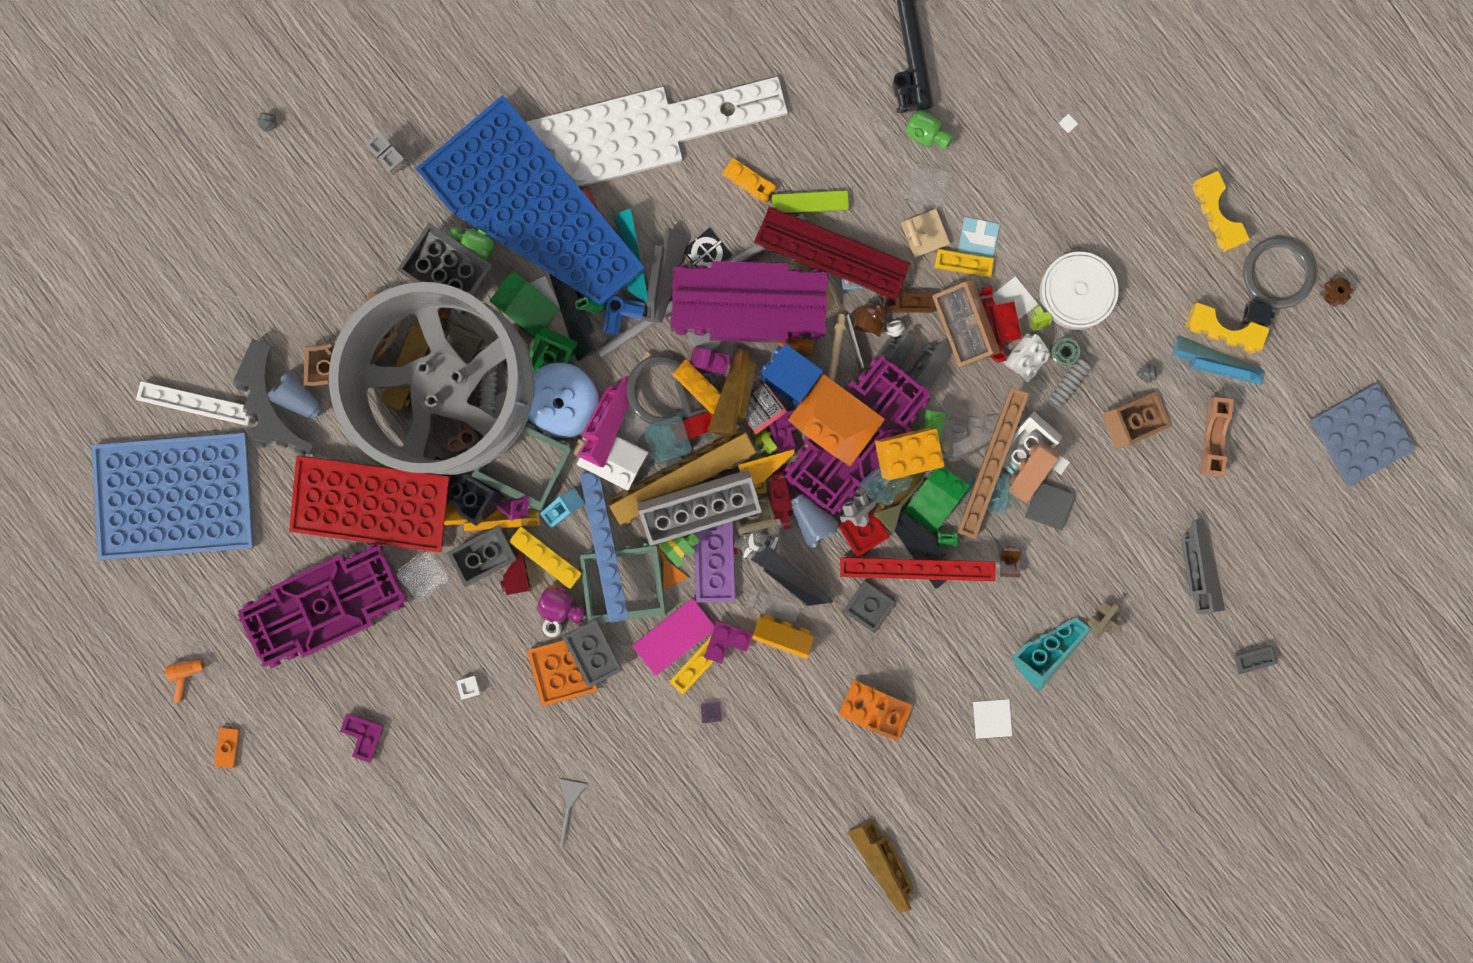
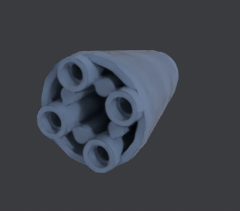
(295, 396)
(813, 520)

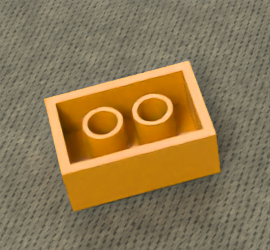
(909, 453)

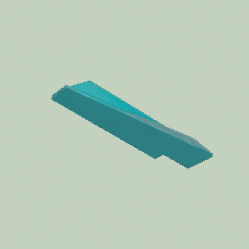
(626, 229)

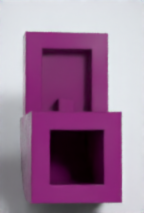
(706, 360)

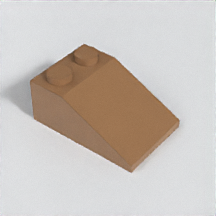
(1136, 420)

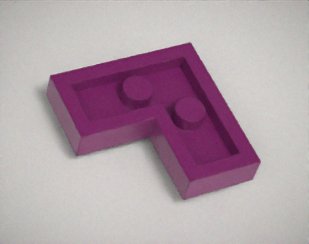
(782, 434)
(725, 636)
(367, 734)

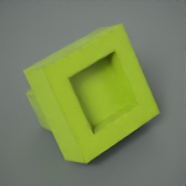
(1040, 318)

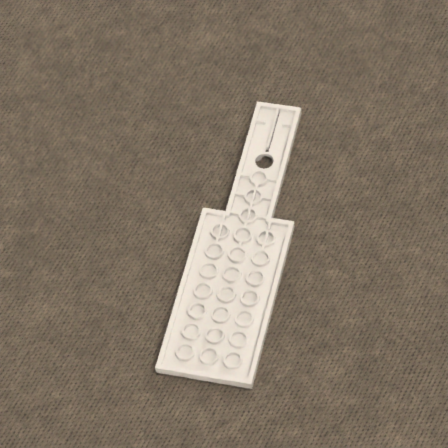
(645, 131)

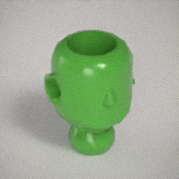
(928, 130)
(474, 240)

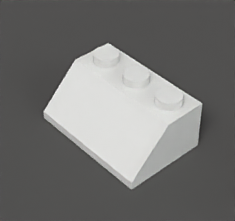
(622, 463)

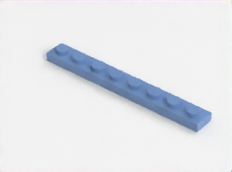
(604, 547)

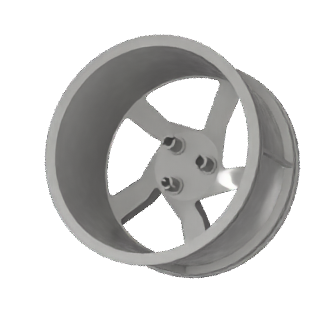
(436, 381)

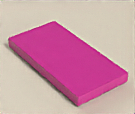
(674, 637)

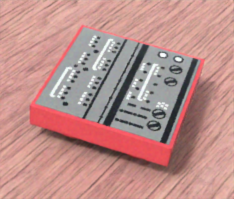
(763, 409)

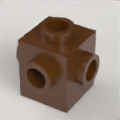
(1331, 292)

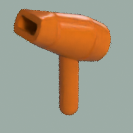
(181, 670)

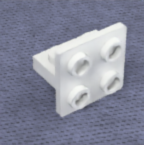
(1028, 356)

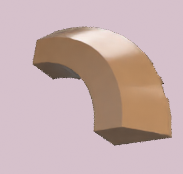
(319, 356)

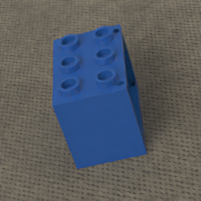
(790, 374)

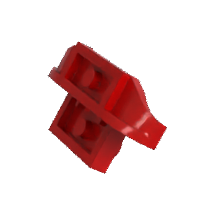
(1002, 320)

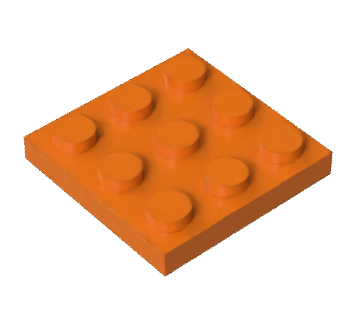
(557, 674)

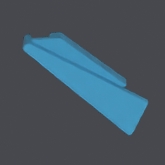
(1215, 362)

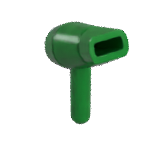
(589, 305)

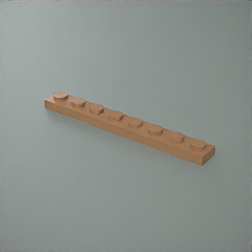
(992, 462)

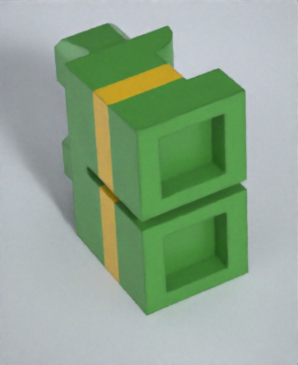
(678, 547)

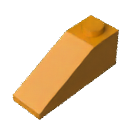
(763, 468)

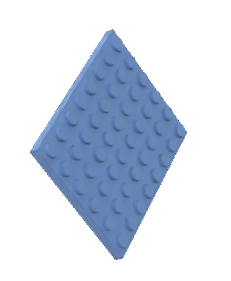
(172, 496)

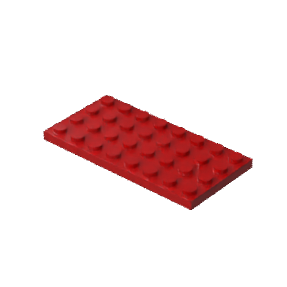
(369, 503)

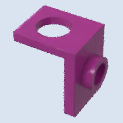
(513, 509)

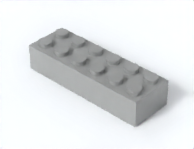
(699, 507)

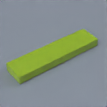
(811, 202)

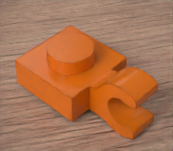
(805, 346)

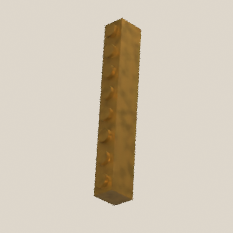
(683, 475)

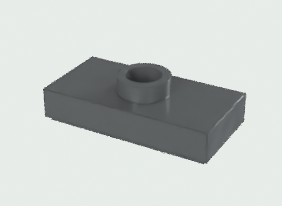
(1255, 659)

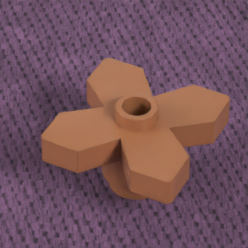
(461, 441)

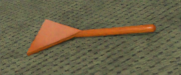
(671, 574)

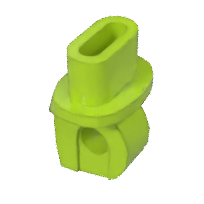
(764, 438)

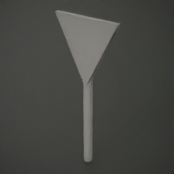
(571, 791)

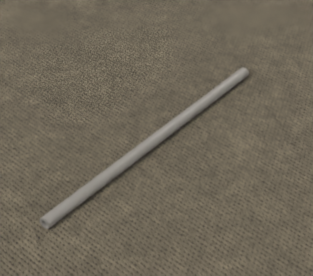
(643, 324)

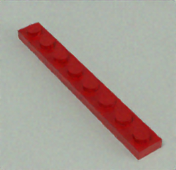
(918, 569)

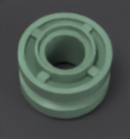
(1074, 350)

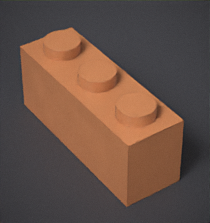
(1033, 471)

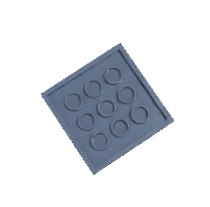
(1362, 435)

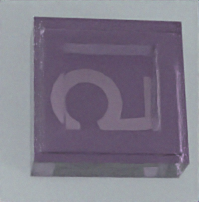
(711, 712)

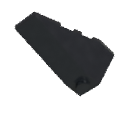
(472, 497)

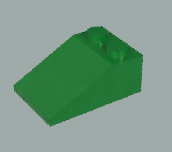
(524, 304)
(551, 348)
(936, 498)

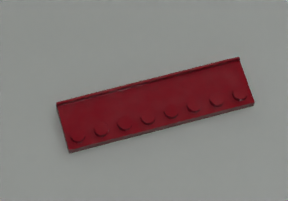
(832, 253)

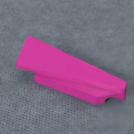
(604, 424)

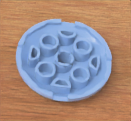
(576, 391)

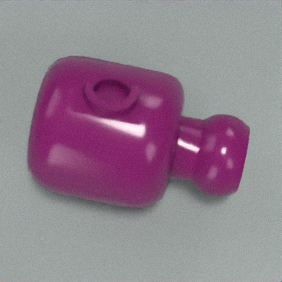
(558, 605)

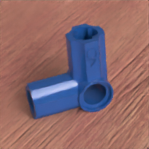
(613, 318)

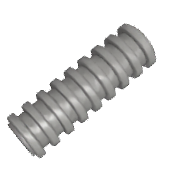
(1069, 383)

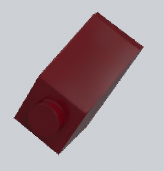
(516, 577)

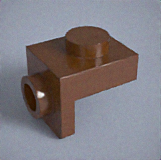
(1010, 562)

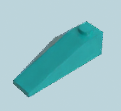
(1045, 656)

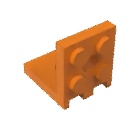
(876, 710)

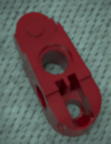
(780, 498)

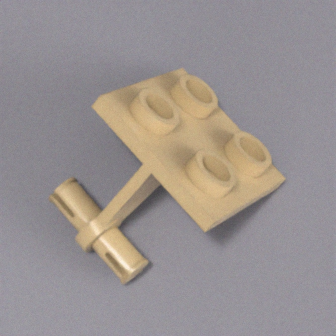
(925, 233)

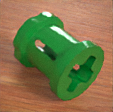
(947, 538)

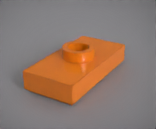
(227, 747)

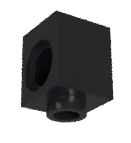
(1258, 314)

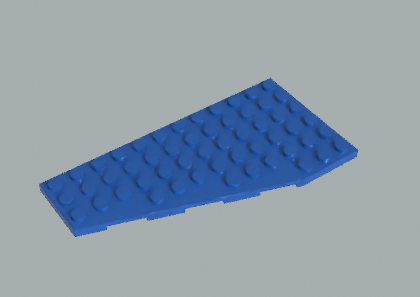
(521, 196)

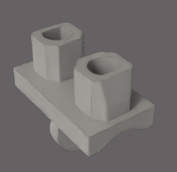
(858, 512)

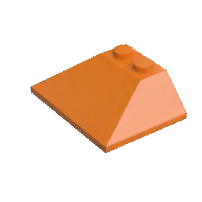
(836, 420)

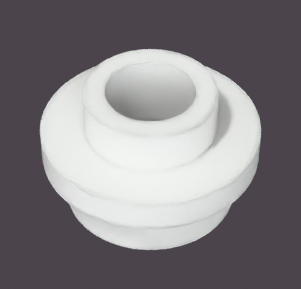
(895, 328)
(548, 632)

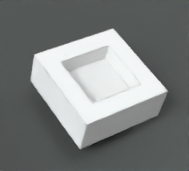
(468, 687)

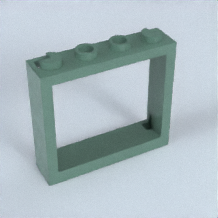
(547, 438)
(627, 551)

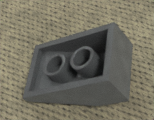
(481, 556)

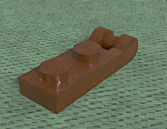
(910, 303)

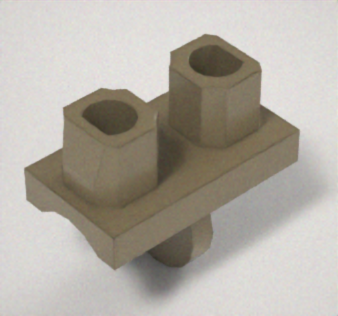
(1110, 614)

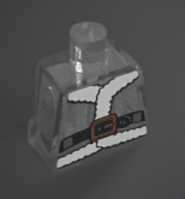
(753, 543)

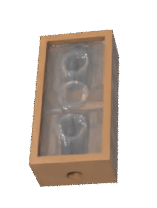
(966, 323)

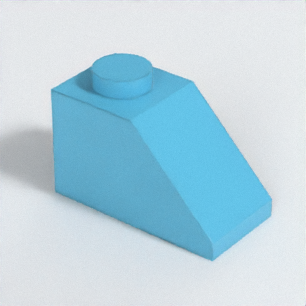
(562, 508)

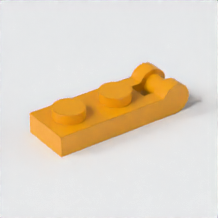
(748, 180)

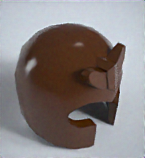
(870, 319)

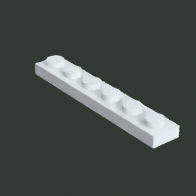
(192, 403)

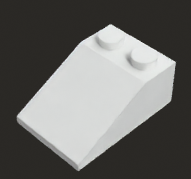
(1029, 433)

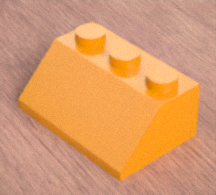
(783, 636)

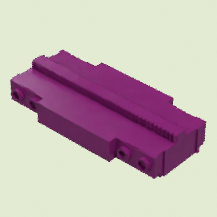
(748, 302)
(891, 396)
(322, 606)

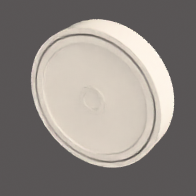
(1079, 290)

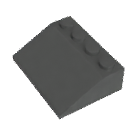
(444, 261)

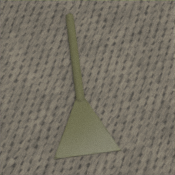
(890, 516)

